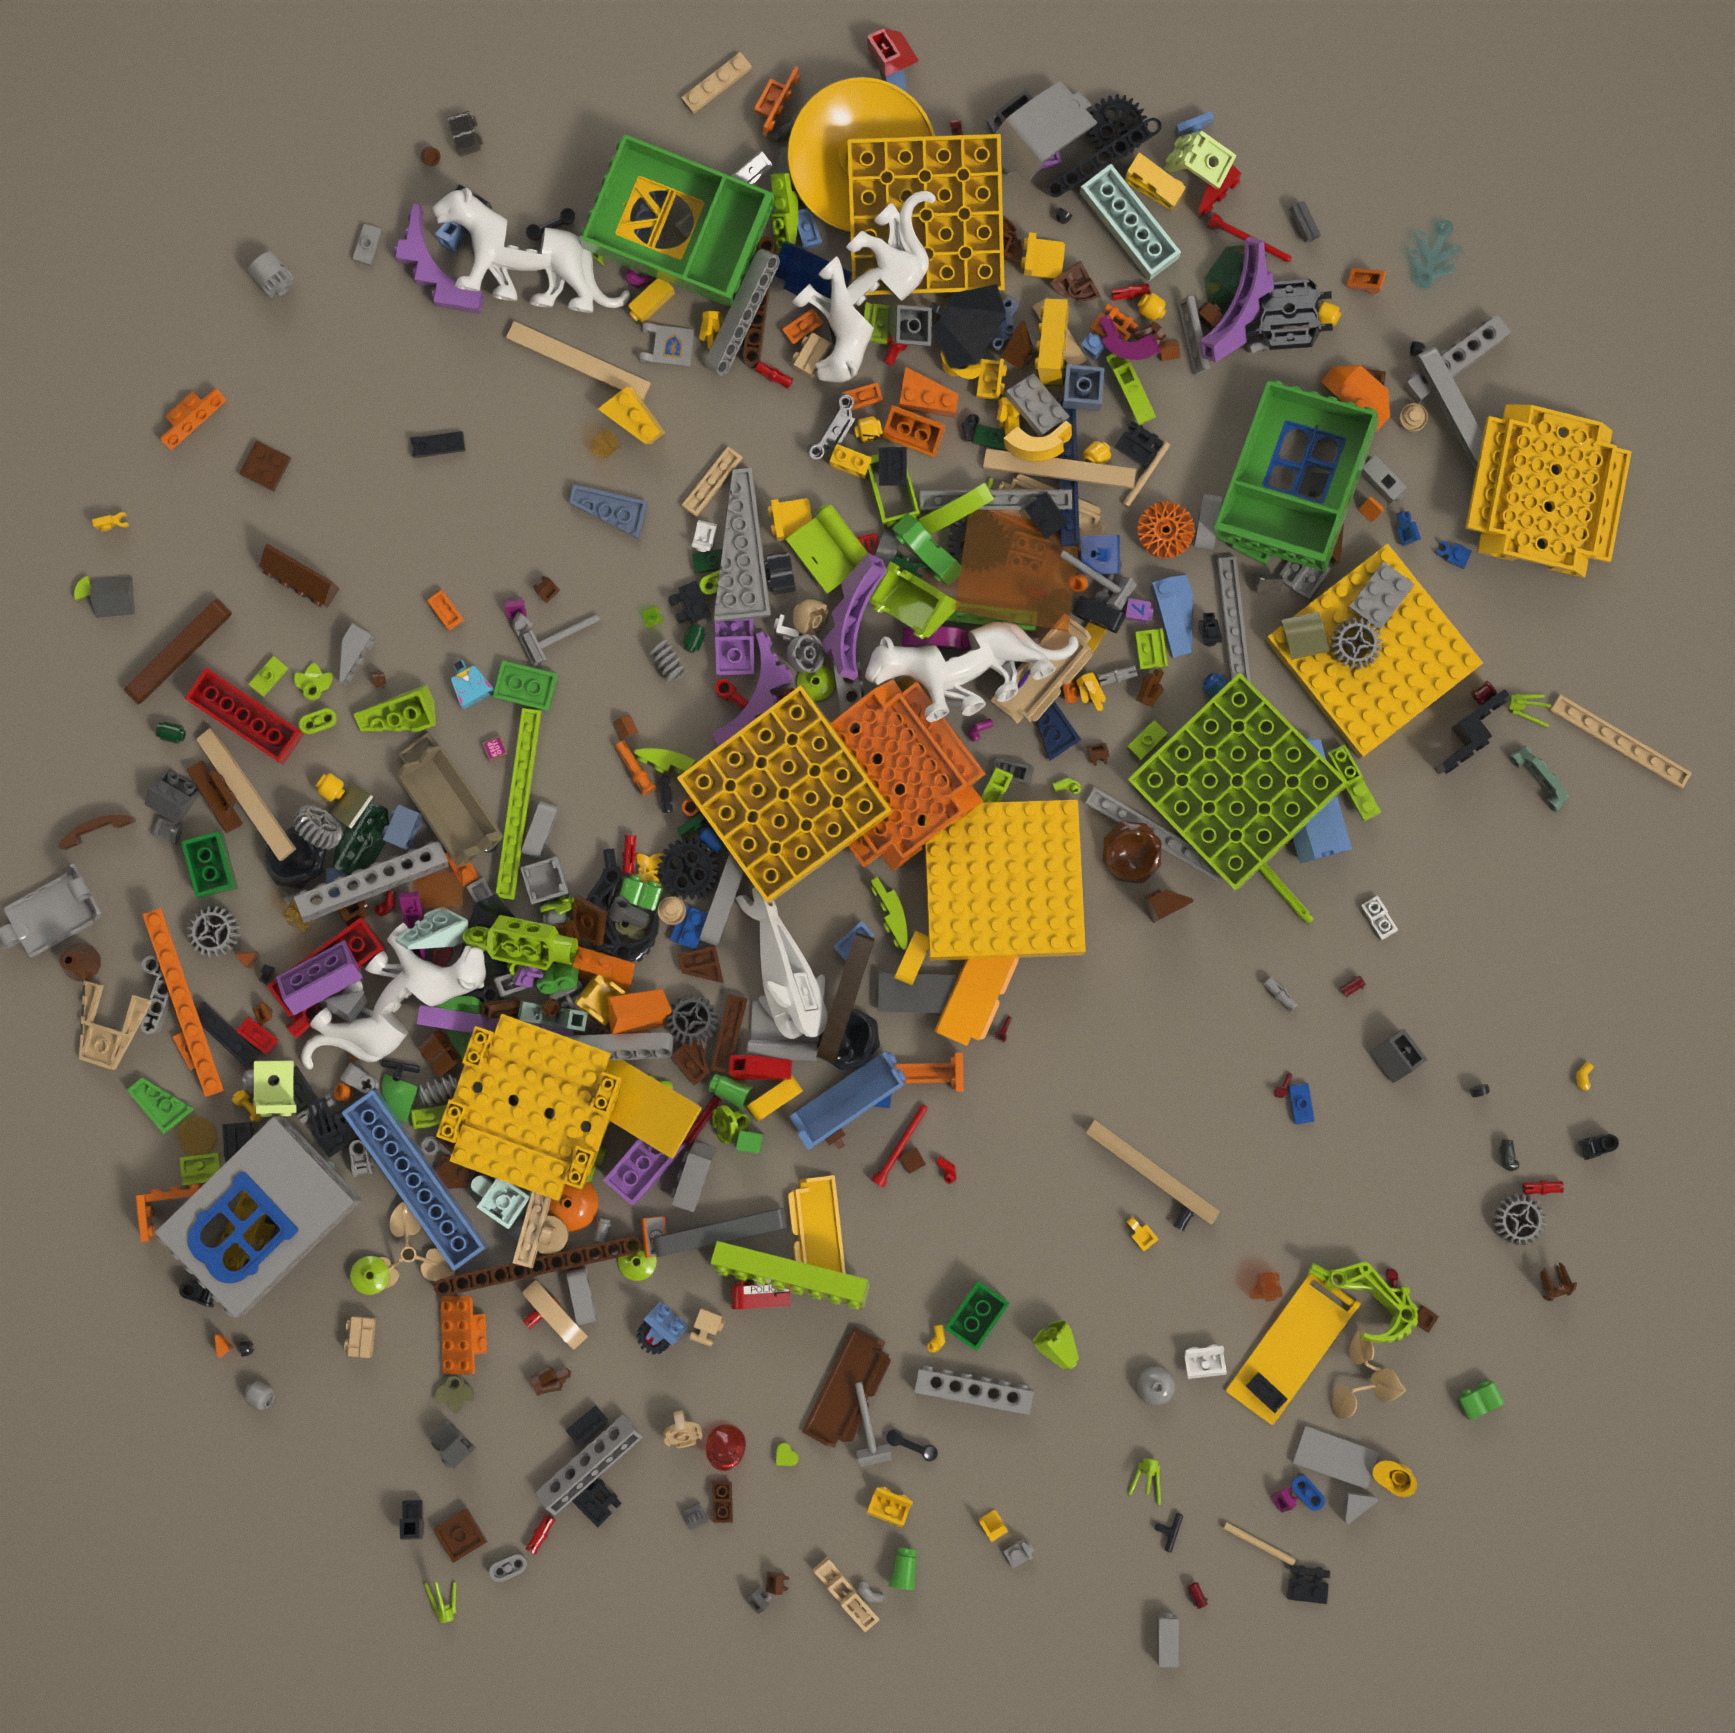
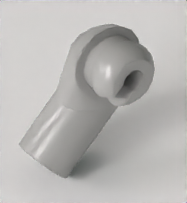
(868, 1595)

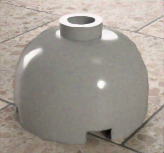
(805, 653)
(1155, 1385)

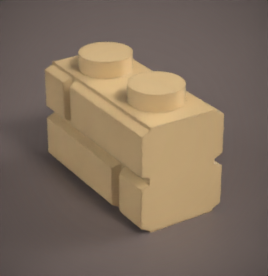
(812, 352)
(361, 1336)

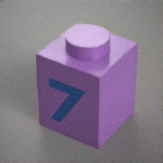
(1138, 610)

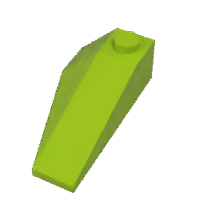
(406, 711)

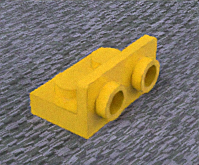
(850, 461)

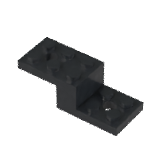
(1472, 733)

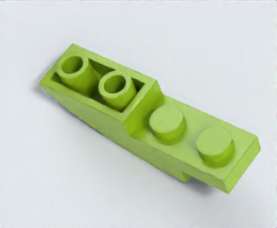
(786, 208)
(1131, 388)
(665, 759)
(1357, 789)
(895, 921)

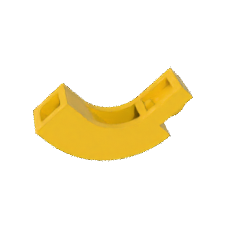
(1038, 448)

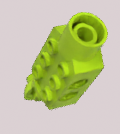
(523, 942)

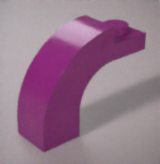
(1138, 350)
(943, 638)
(412, 911)

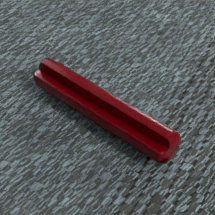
(701, 1121)

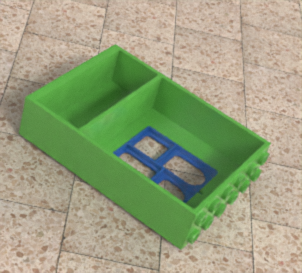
(1283, 520)

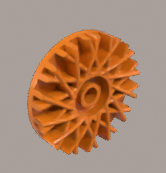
(1165, 544)

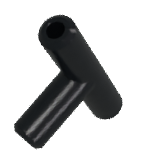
(399, 1068)
(1171, 1531)

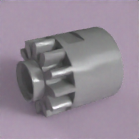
(271, 274)

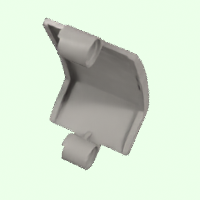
(1043, 129)
(50, 914)

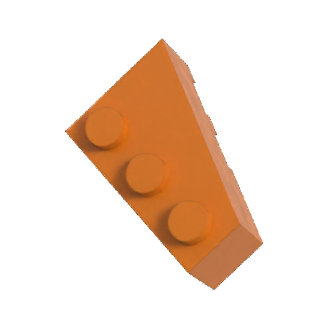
(926, 395)

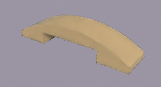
(554, 1314)

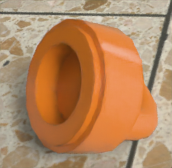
(1080, 583)
(343, 1092)

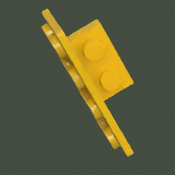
(256, 1235)

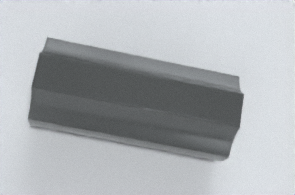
(1305, 221)

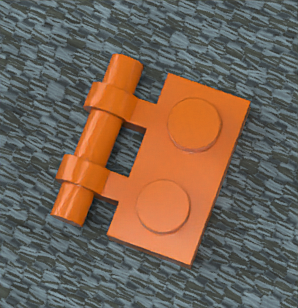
(1128, 322)

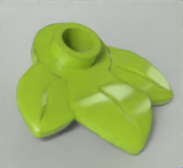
(313, 679)
(561, 905)

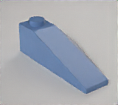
(1174, 606)

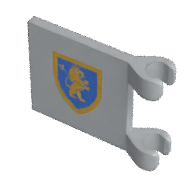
(671, 345)

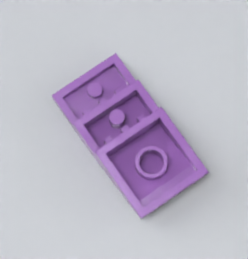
(734, 647)

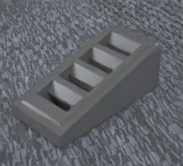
(1028, 774)

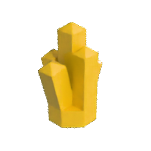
(710, 326)
(1007, 415)
(1090, 688)

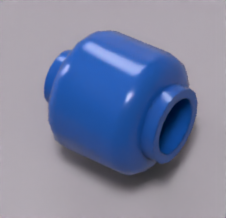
(1213, 684)

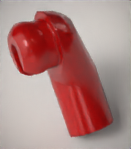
(387, 906)
(949, 1170)

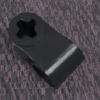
(1595, 1145)
(200, 1294)

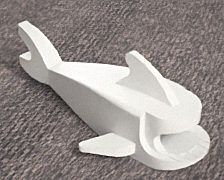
(789, 985)

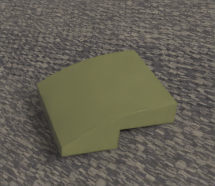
(1305, 635)
(351, 805)

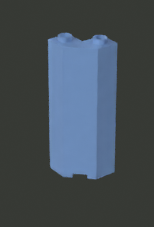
(1325, 832)
(848, 1099)

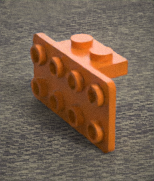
(610, 967)
(461, 1334)

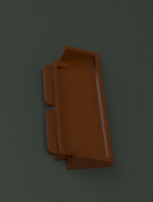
(837, 1408)

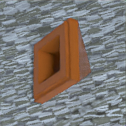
(263, 1013)

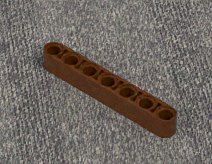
(758, 329)
(177, 651)

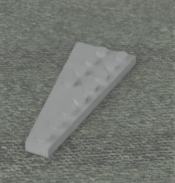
(742, 576)

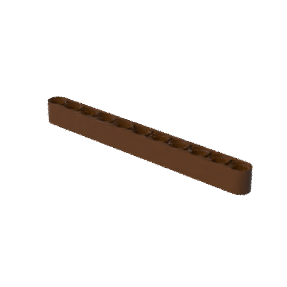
(548, 1266)

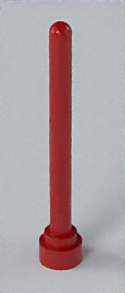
(1217, 222)
(881, 1177)

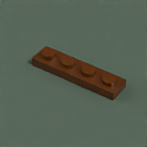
(729, 1033)

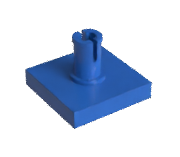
(1101, 553)

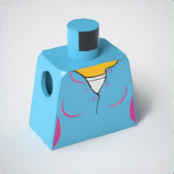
(470, 685)

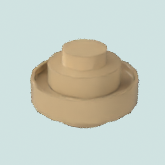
(1413, 417)
(671, 911)

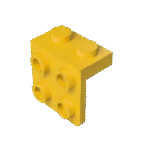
(1042, 257)
(789, 517)

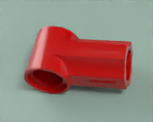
(302, 1022)

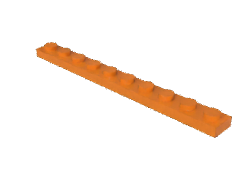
(183, 1002)

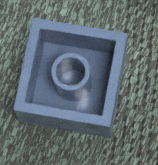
(1083, 387)
(403, 827)

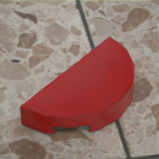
(442, 955)

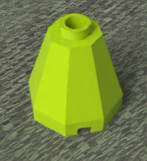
(1058, 1344)

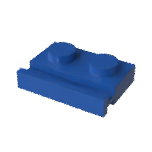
(690, 929)

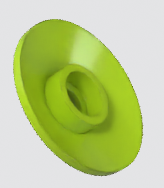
(823, 689)
(377, 1267)
(637, 1272)

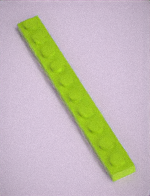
(518, 803)

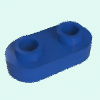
(1307, 1492)

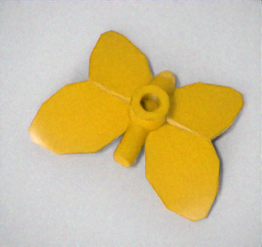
(647, 866)

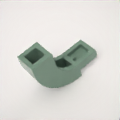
(564, 1018)

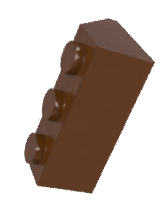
(1164, 903)

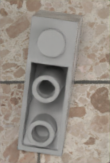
(354, 646)

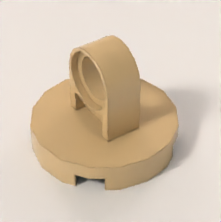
(553, 1235)
(682, 1433)

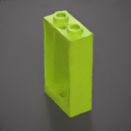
(891, 521)

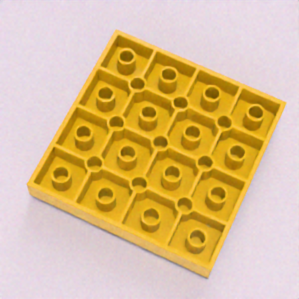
(957, 230)
(1416, 665)
(785, 794)
(1007, 883)

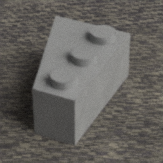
(693, 1176)

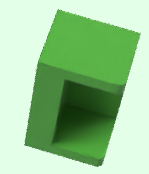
(749, 1141)

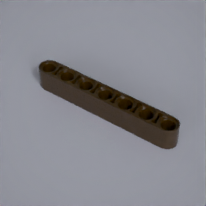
(845, 997)

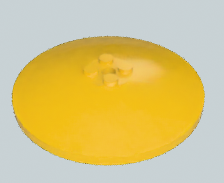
(820, 134)

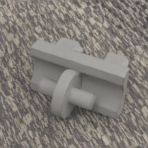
(568, 997)

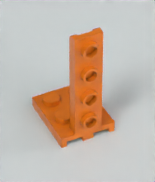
(936, 1072)
(146, 1211)

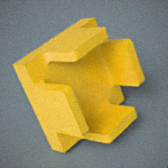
(595, 998)

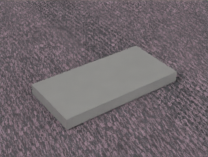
(1335, 1457)

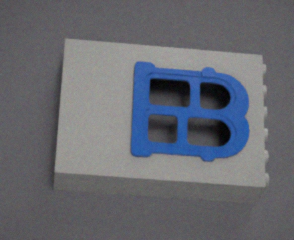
(289, 1186)

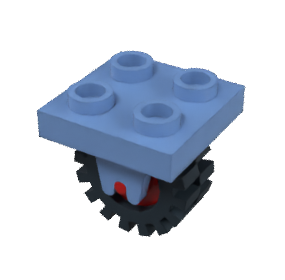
(660, 1329)

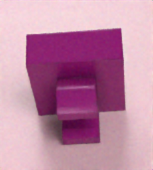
(513, 607)
(1284, 1500)

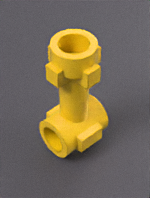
(241, 1099)

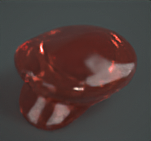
(725, 1447)

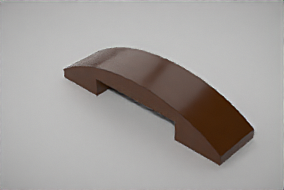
(73, 838)

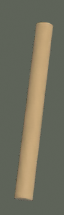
(1146, 474)
(1258, 1543)

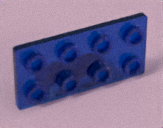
(802, 268)

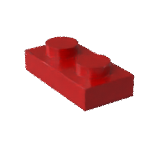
(257, 1035)

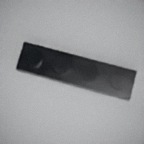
(226, 1035)

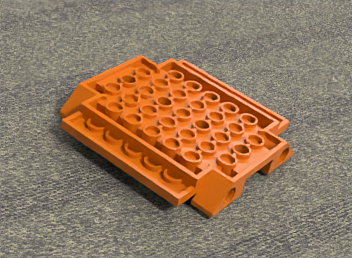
(920, 756)

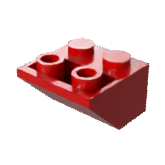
(890, 51)

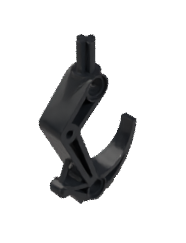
(606, 889)

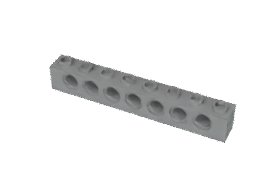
(366, 890)

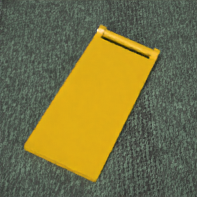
(651, 1109)
(1293, 1346)

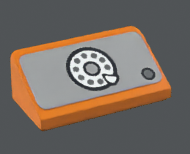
(652, 1228)

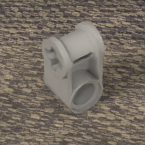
(357, 1078)
(360, 1159)

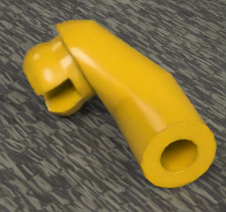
(1582, 1076)
(938, 1341)

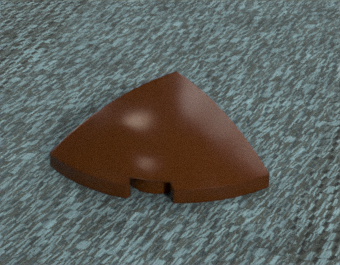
(1011, 245)
(1075, 284)

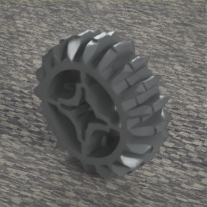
(687, 1035)

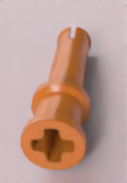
(639, 775)

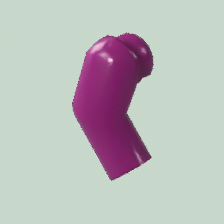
(637, 281)
(973, 733)

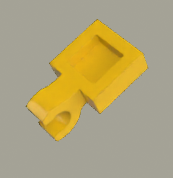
(106, 522)
(1143, 1235)

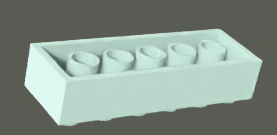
(1130, 222)

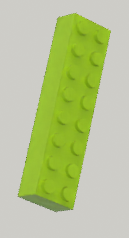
(790, 1275)

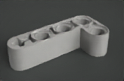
(156, 996)

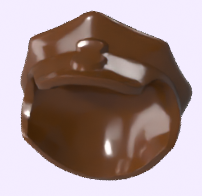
(1132, 852)

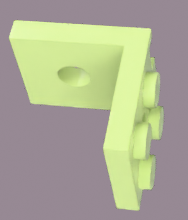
(1193, 153)
(273, 1098)

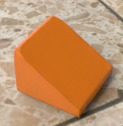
(1371, 509)
(222, 1345)

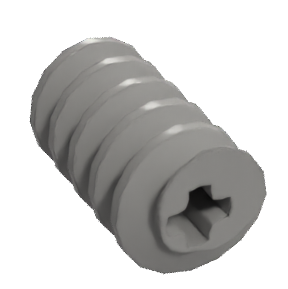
(667, 661)
(438, 1090)

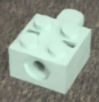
(500, 1198)

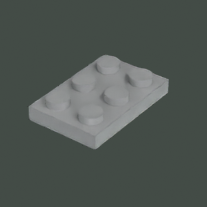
(1036, 405)
(1381, 595)

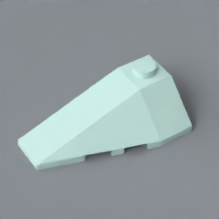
(436, 930)

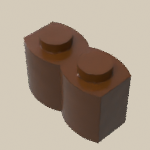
(440, 1053)

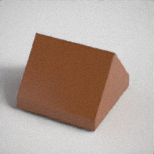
(1170, 350)
(625, 727)
(247, 958)

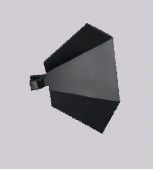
(969, 324)
(484, 915)

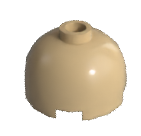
(810, 616)

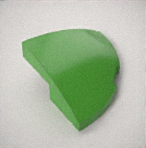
(464, 1004)
(399, 1096)

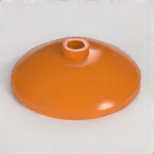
(582, 1209)

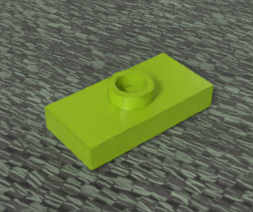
(268, 676)
(1147, 740)

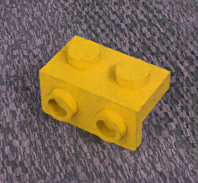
(990, 379)
(889, 1506)

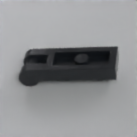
(438, 444)

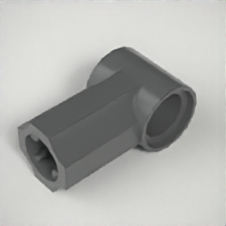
(623, 911)

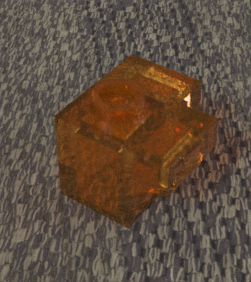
(1267, 1287)

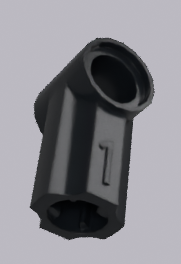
(482, 994)

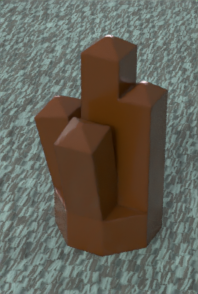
(1152, 329)
(1150, 688)
(549, 1381)

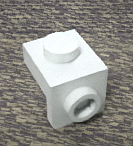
(704, 536)
(787, 633)

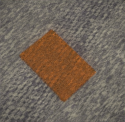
(441, 890)

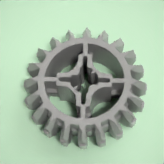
(1373, 647)
(318, 826)
(197, 939)
(1535, 1227)

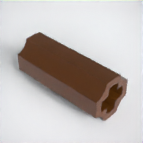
(494, 1009)

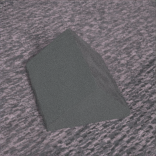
(112, 596)

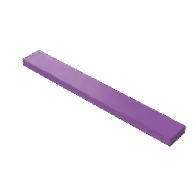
(467, 1021)

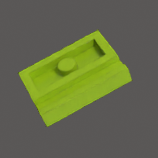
(878, 317)
(1151, 649)
(199, 1168)

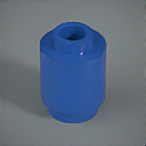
(710, 837)

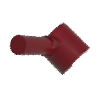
(956, 125)
(1004, 1029)
(1281, 1091)
(1391, 1274)

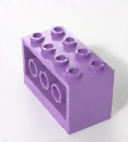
(639, 1171)

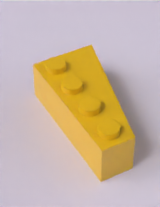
(1052, 341)

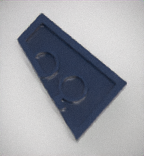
(1056, 731)

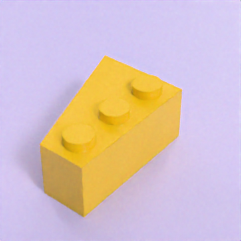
(1154, 182)
(633, 415)

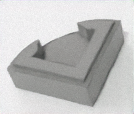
(521, 624)

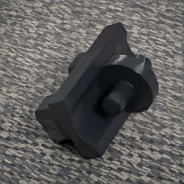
(1209, 630)

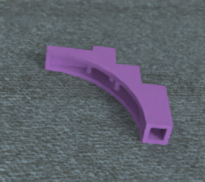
(427, 273)
(1254, 284)
(857, 590)
(770, 679)

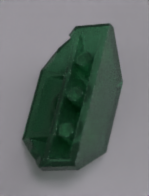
(1224, 277)
(363, 841)

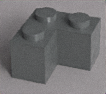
(452, 1443)

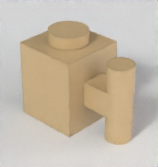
(708, 1323)

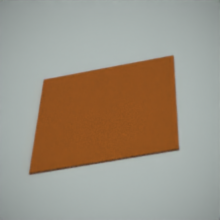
(1015, 572)

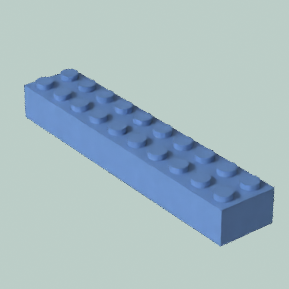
(415, 1179)

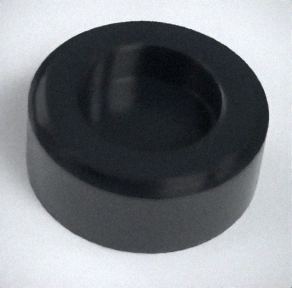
(1479, 1090)

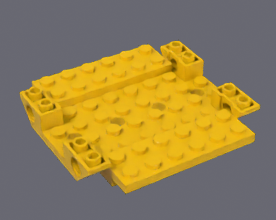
(1517, 480)
(519, 1140)

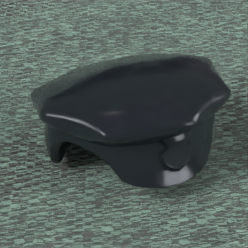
(298, 867)
(859, 1041)

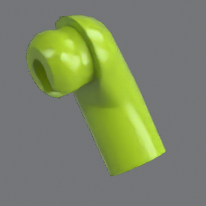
(1068, 784)

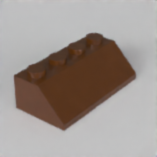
(298, 576)

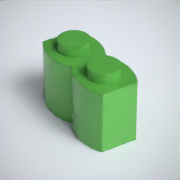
(641, 892)
(558, 977)
(1480, 1400)

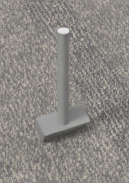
(1120, 593)
(534, 648)
(874, 1453)

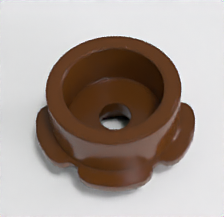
(379, 679)
(550, 1007)

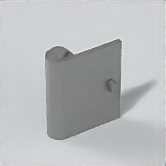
(770, 1042)

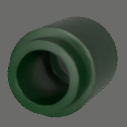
(693, 638)
(170, 732)

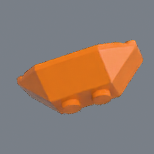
(1360, 387)

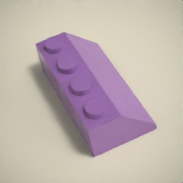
(319, 977)

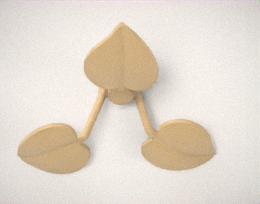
(434, 1265)
(1384, 1381)

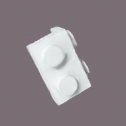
(1205, 1361)

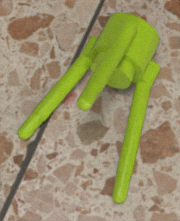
(1519, 701)
(1150, 1468)
(443, 1611)

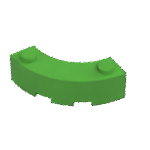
(919, 542)

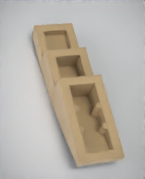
(846, 1594)

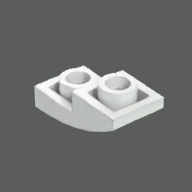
(1379, 918)

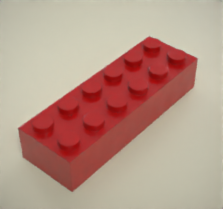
(244, 716)
(361, 941)

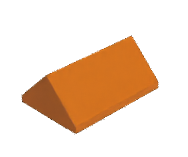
(913, 431)
(638, 1011)

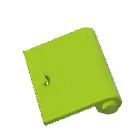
(831, 546)

